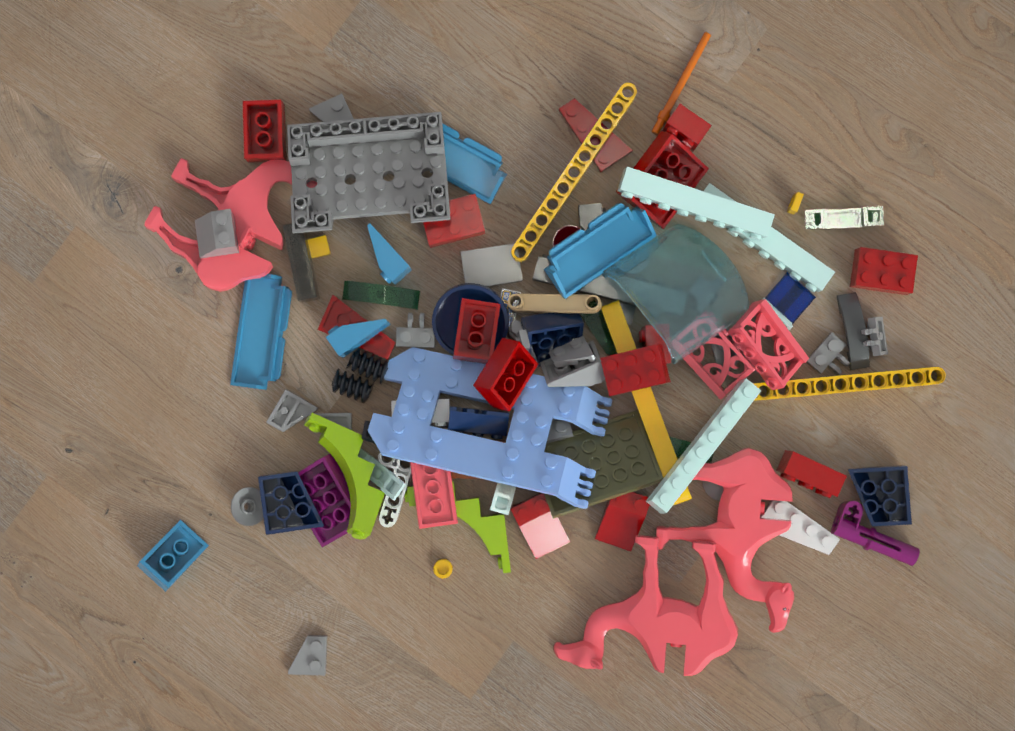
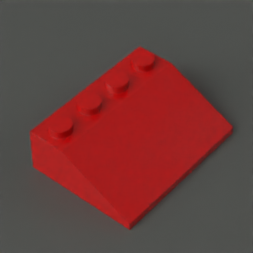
(672, 161)

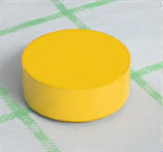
(443, 568)

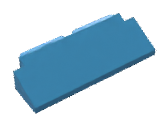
(472, 165)
(592, 251)
(260, 332)

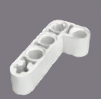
(399, 471)

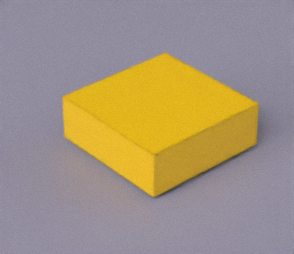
(795, 203)
(319, 246)

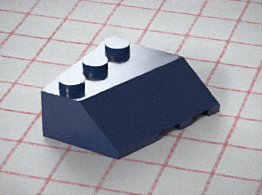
(551, 331)
(478, 422)
(884, 494)
(286, 504)

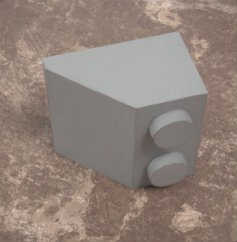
(216, 234)

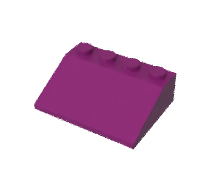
(330, 497)

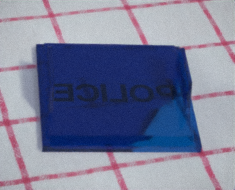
(790, 297)

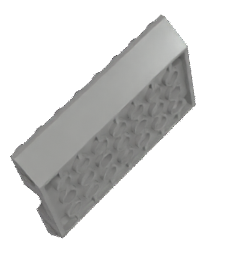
(367, 152)

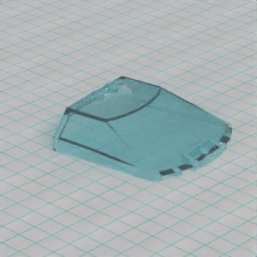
(682, 288)

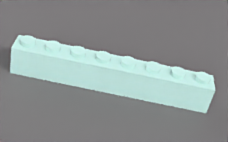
(695, 203)
(785, 254)
(703, 446)

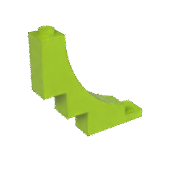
(345, 447)
(489, 527)

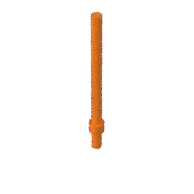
(664, 114)

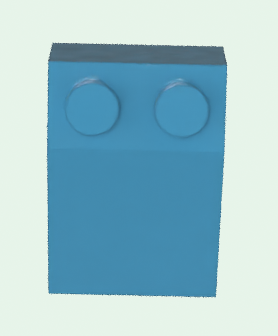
(389, 261)
(350, 337)
(172, 555)

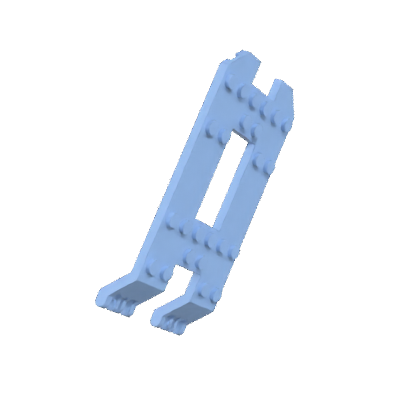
(514, 463)

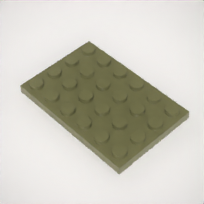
(620, 459)

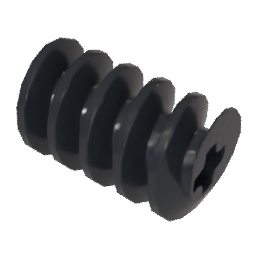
(369, 365)
(351, 386)

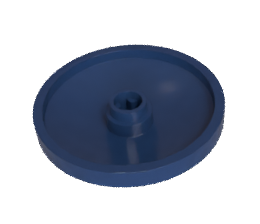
(447, 311)

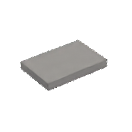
(491, 266)

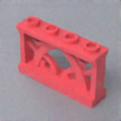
(783, 340)
(715, 381)

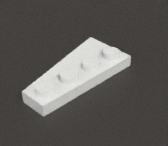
(803, 528)

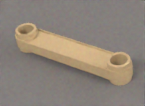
(554, 303)

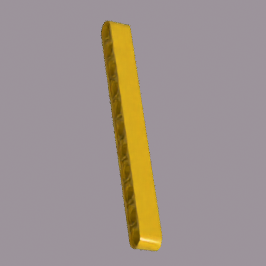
(582, 166)
(886, 382)
(643, 397)

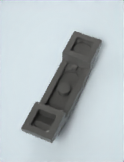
(853, 324)

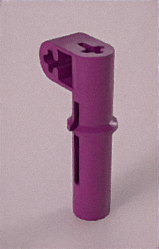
(852, 529)

